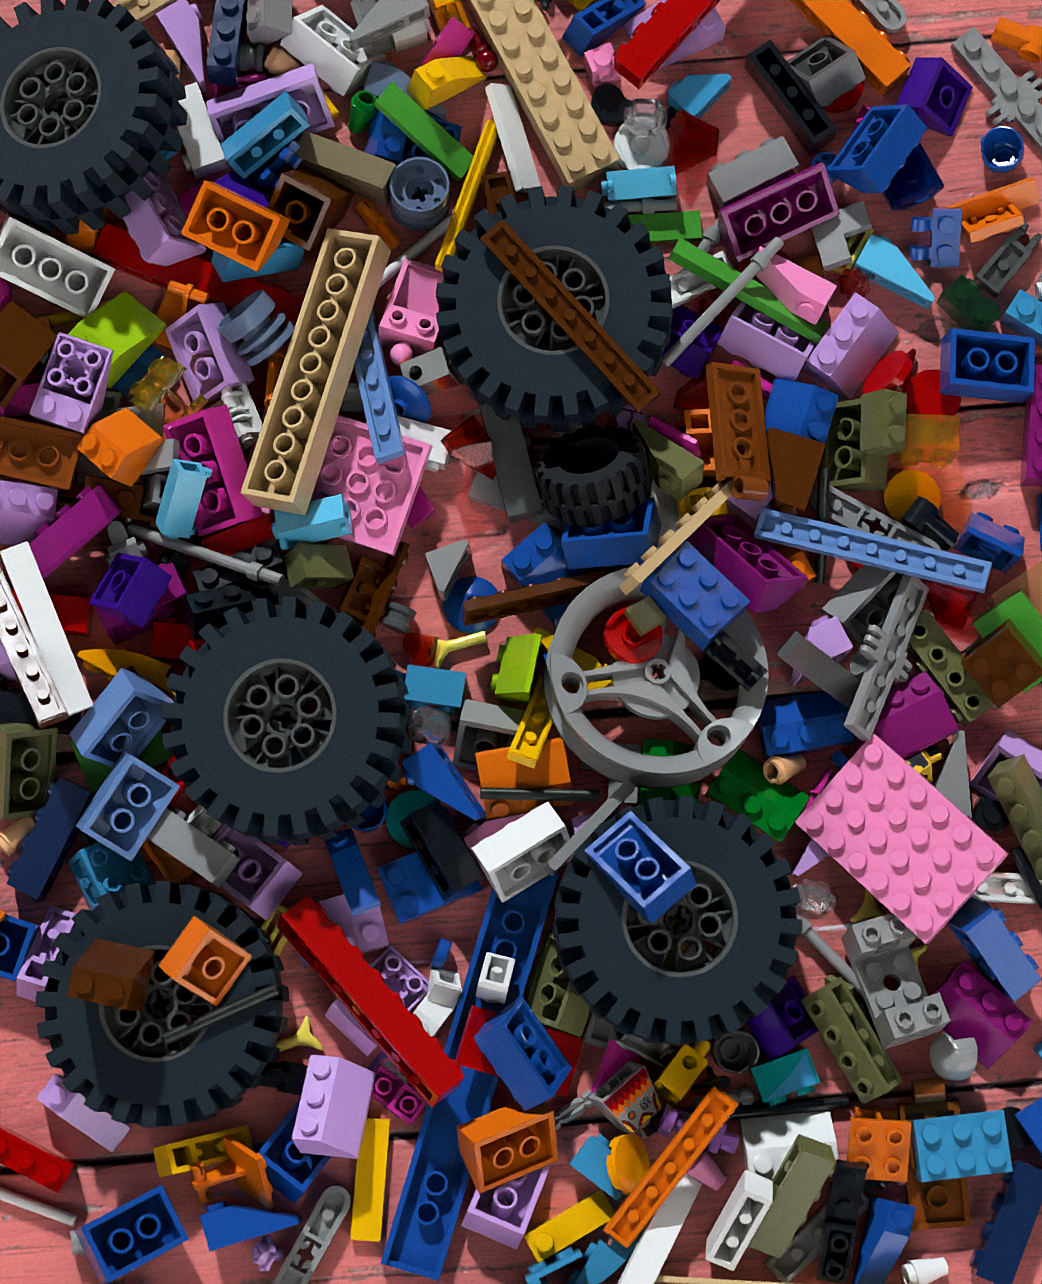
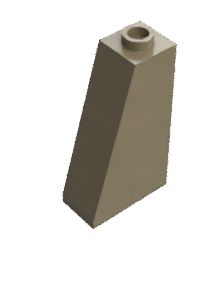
(350, 167)

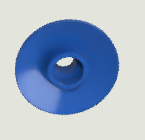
(410, 399)
(462, 591)

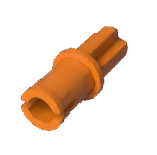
(377, 223)

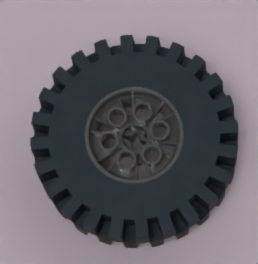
(90, 57)
(503, 357)
(340, 768)
(704, 992)
(146, 1079)

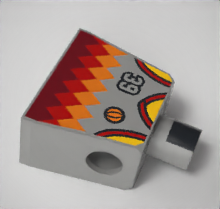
(435, 371)
(629, 1100)

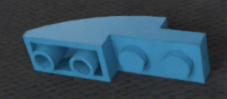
(602, 1261)

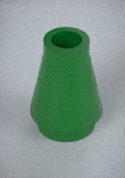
(361, 111)

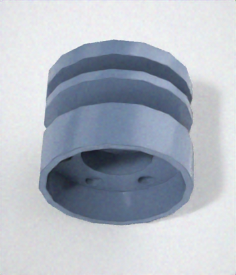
(423, 180)
(260, 333)

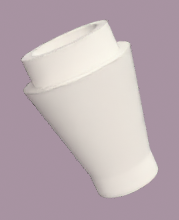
(924, 1270)

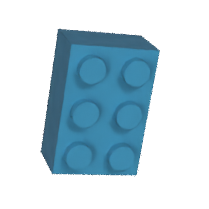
(960, 1146)

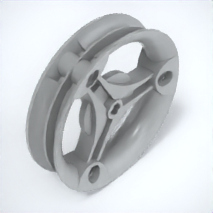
(646, 696)

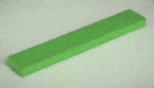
(753, 293)

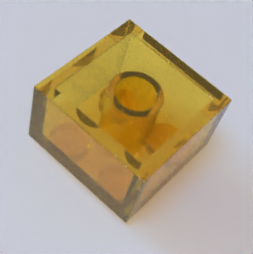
(930, 440)

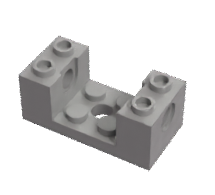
(882, 950)

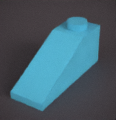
(891, 270)

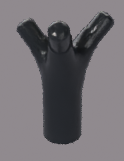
(713, 1079)

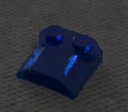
(913, 182)

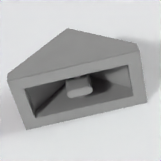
(447, 565)

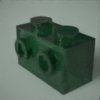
(968, 306)

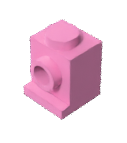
(599, 65)

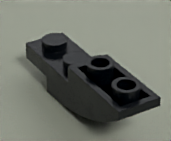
(840, 1221)

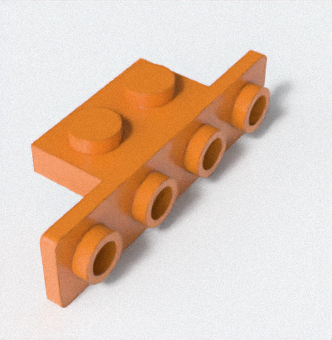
(996, 210)

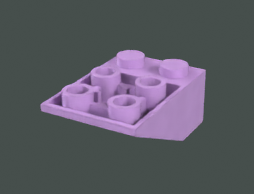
(73, 384)
(399, 977)

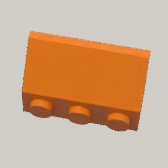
(234, 225)
(498, 772)
(507, 1144)

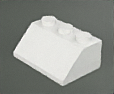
(325, 41)
(521, 850)
(771, 1137)

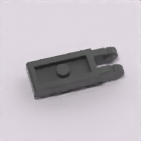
(1006, 262)

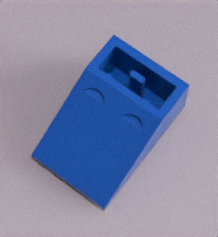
(390, 143)

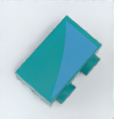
(784, 1076)

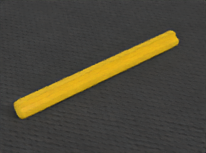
(469, 191)

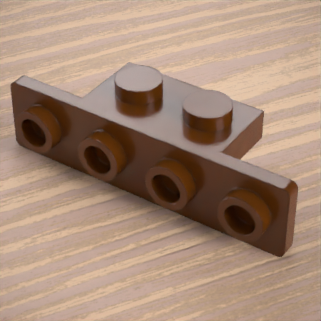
(127, 497)
(370, 588)

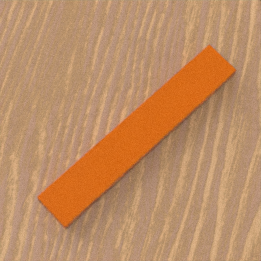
(670, 1166)

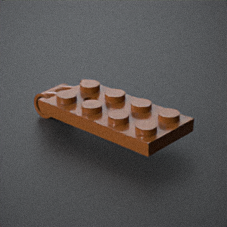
(740, 422)
(38, 454)
(941, 1201)

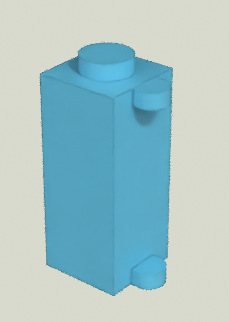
(639, 184)
(181, 498)
(323, 521)

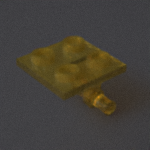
(157, 383)

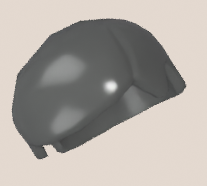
(735, 1051)

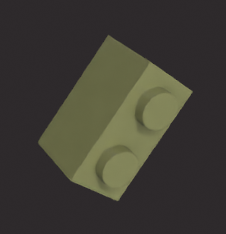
(883, 422)
(318, 566)

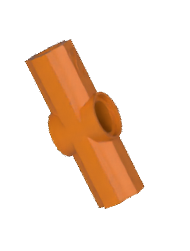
(1023, 39)

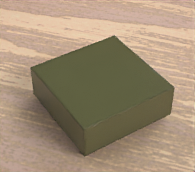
(644, 615)

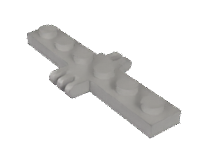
(1013, 97)
(886, 656)

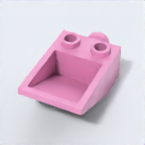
(410, 315)

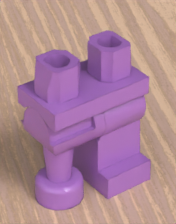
(674, 1118)

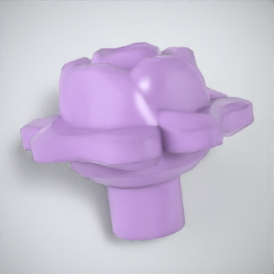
(266, 1253)

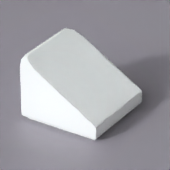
(444, 987)

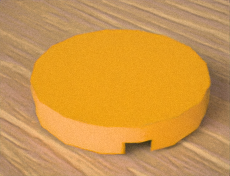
(904, 490)
(627, 1162)

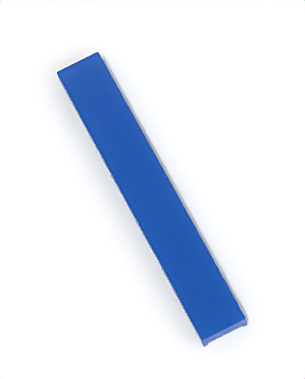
(437, 1170)

